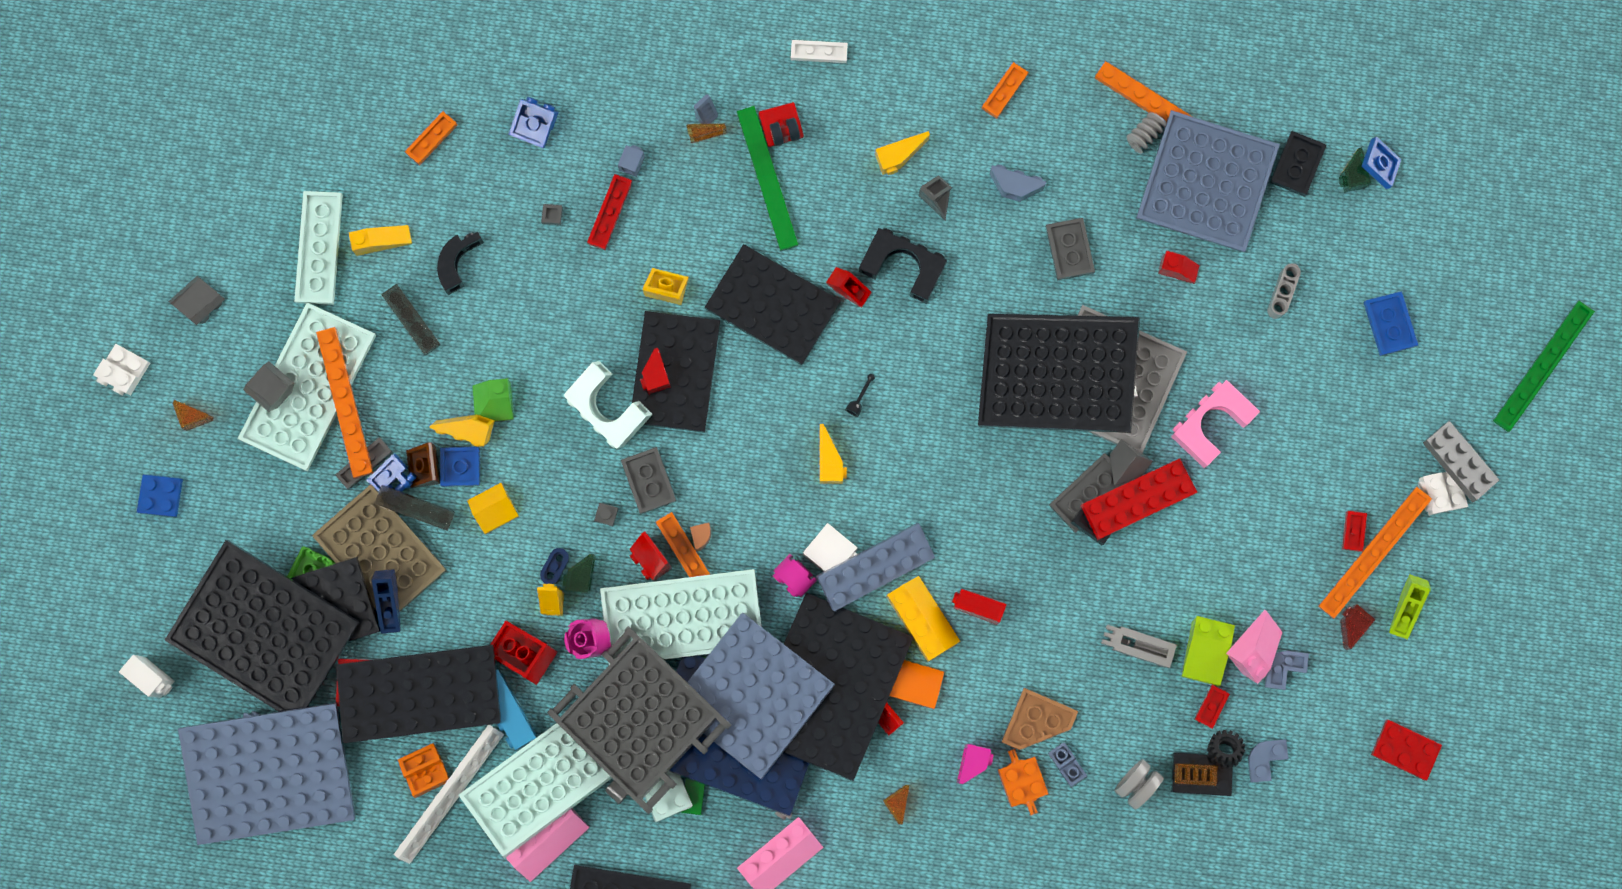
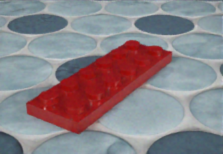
(1138, 499)

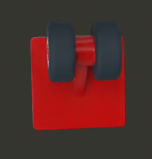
(781, 124)

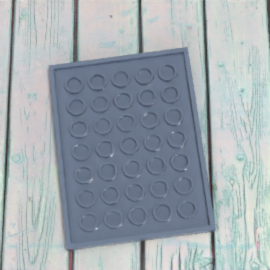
(266, 773)

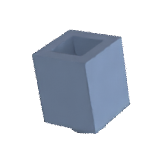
(631, 160)

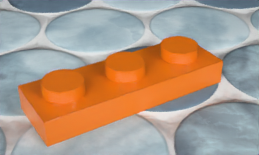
(1005, 90)
(431, 138)

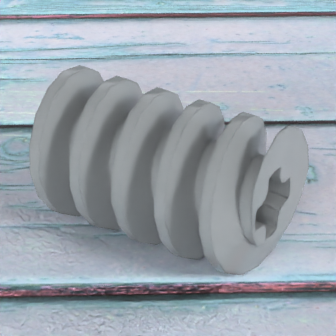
(1145, 131)

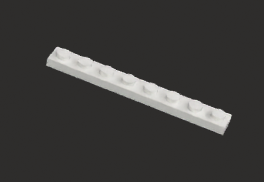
(448, 794)

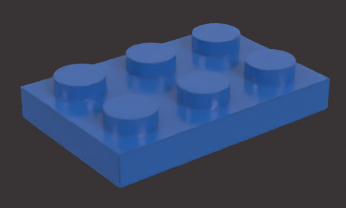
(1390, 323)

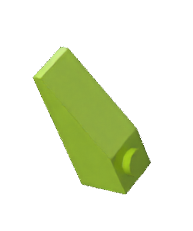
(1409, 606)

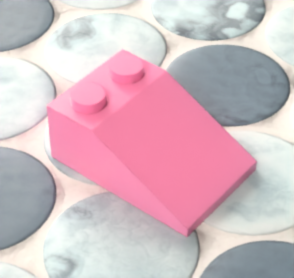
(1256, 648)

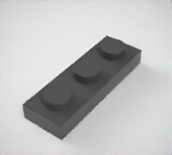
(377, 451)

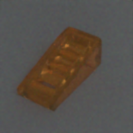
(701, 132)
(1178, 774)

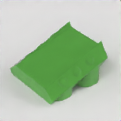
(308, 561)

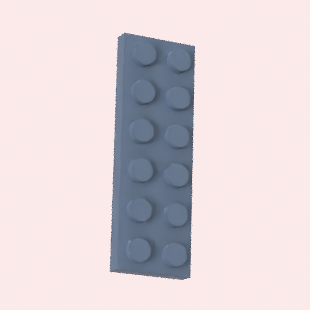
(875, 566)

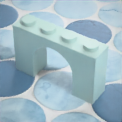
(583, 398)

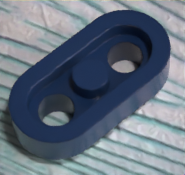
(553, 566)

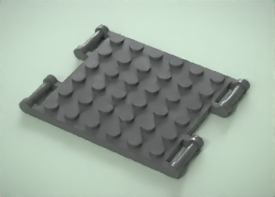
(638, 719)

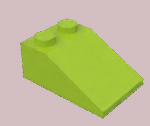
(1207, 650)

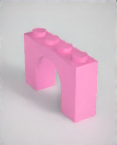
(1224, 398)

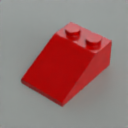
(649, 557)
(522, 652)

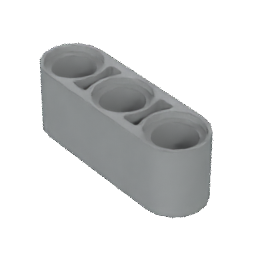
(1287, 283)

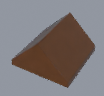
(424, 464)

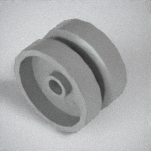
(1141, 785)

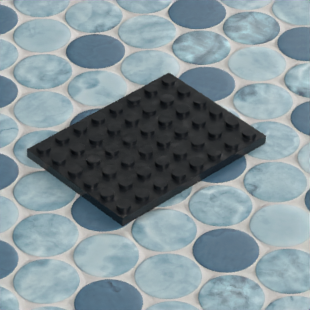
(1059, 372)
(261, 630)
(863, 665)

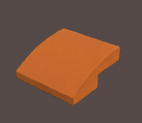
(423, 770)

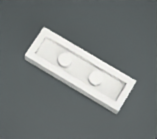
(819, 51)

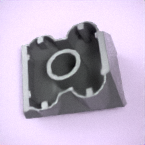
(197, 300)
(269, 387)

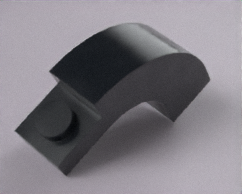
(449, 257)

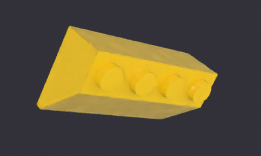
(923, 618)

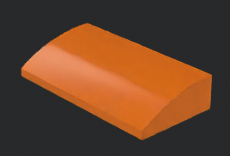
(918, 684)

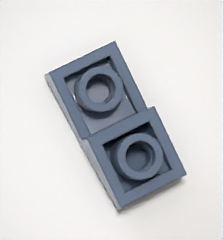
(1067, 765)

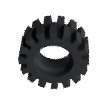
(1230, 740)

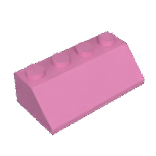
(547, 845)
(780, 856)

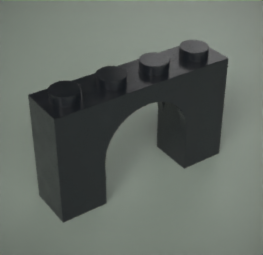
(886, 244)

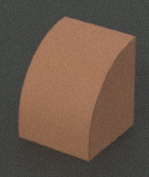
(701, 535)

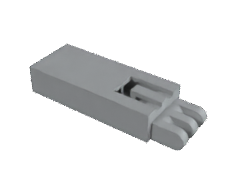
(1145, 647)

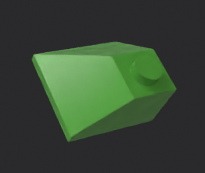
(493, 399)

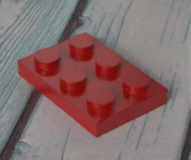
(1406, 750)

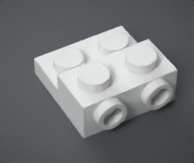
(121, 370)
(1444, 493)

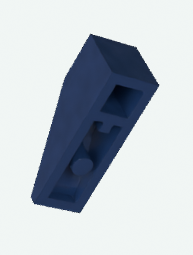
(386, 600)

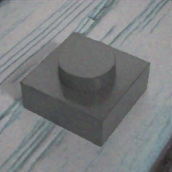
(551, 214)
(606, 514)

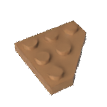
(1037, 720)

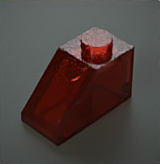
(1354, 625)

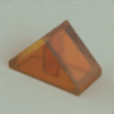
(189, 417)
(897, 803)

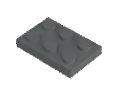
(1070, 249)
(648, 480)

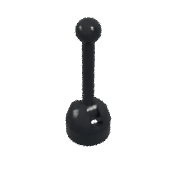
(854, 407)

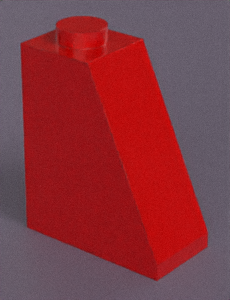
(979, 606)

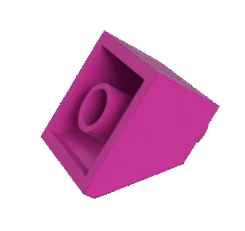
(973, 762)

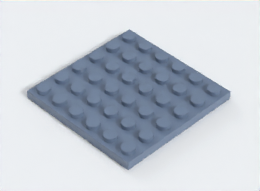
(1207, 181)
(760, 692)

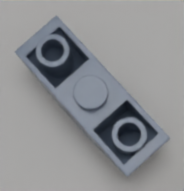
(1015, 184)

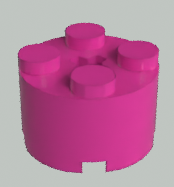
(794, 575)
(587, 638)

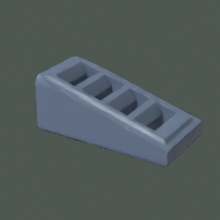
(705, 110)

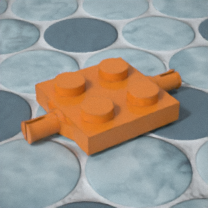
(1022, 782)

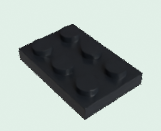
(1298, 163)
(1224, 776)

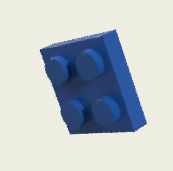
(1381, 163)
(459, 466)
(159, 495)

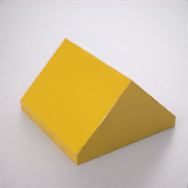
(665, 286)
(492, 508)

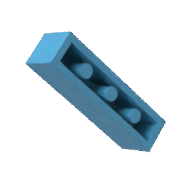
(513, 717)

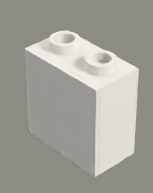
(829, 549)
(147, 676)

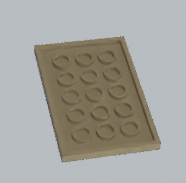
(380, 543)

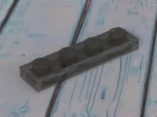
(411, 319)
(414, 507)

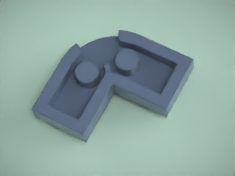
(1284, 662)
(1261, 755)

